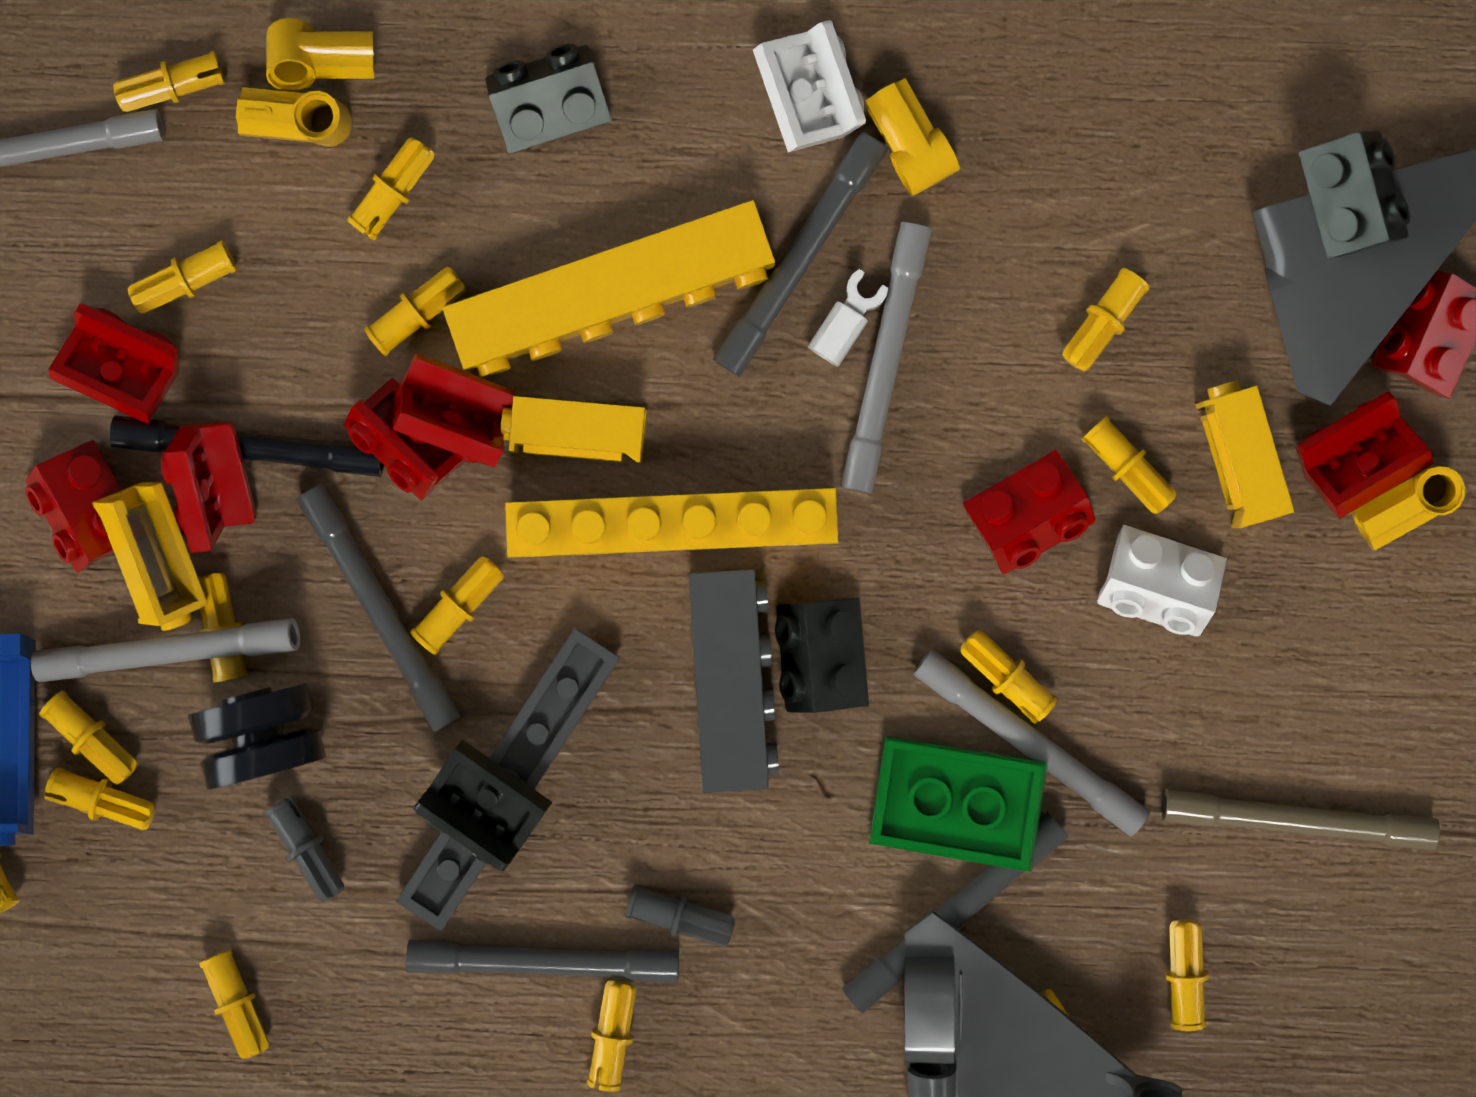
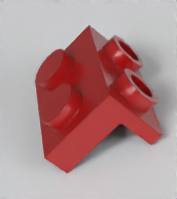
(1432, 336)
(116, 363)
(451, 410)
(1362, 455)
(409, 464)
(208, 482)
(64, 494)
(1030, 512)

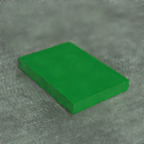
(958, 803)

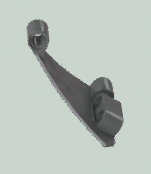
(1346, 305)
(991, 1034)

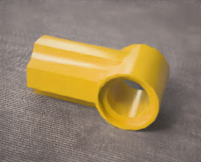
(301, 55)
(289, 116)
(918, 150)
(1406, 508)

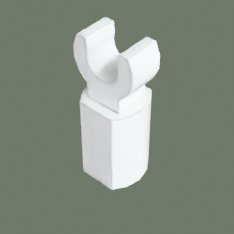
(845, 322)

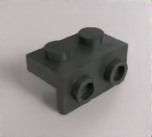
(547, 97)
(1355, 193)
(821, 655)
(482, 806)

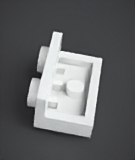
(810, 87)
(1162, 582)

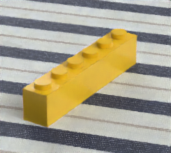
(610, 288)
(671, 523)

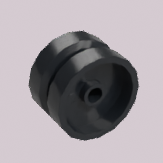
(257, 735)

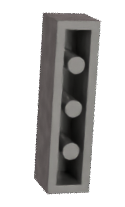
(730, 680)

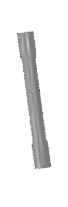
(115, 132)
(905, 272)
(250, 640)
(1102, 795)

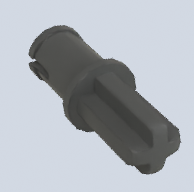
(305, 848)
(680, 916)

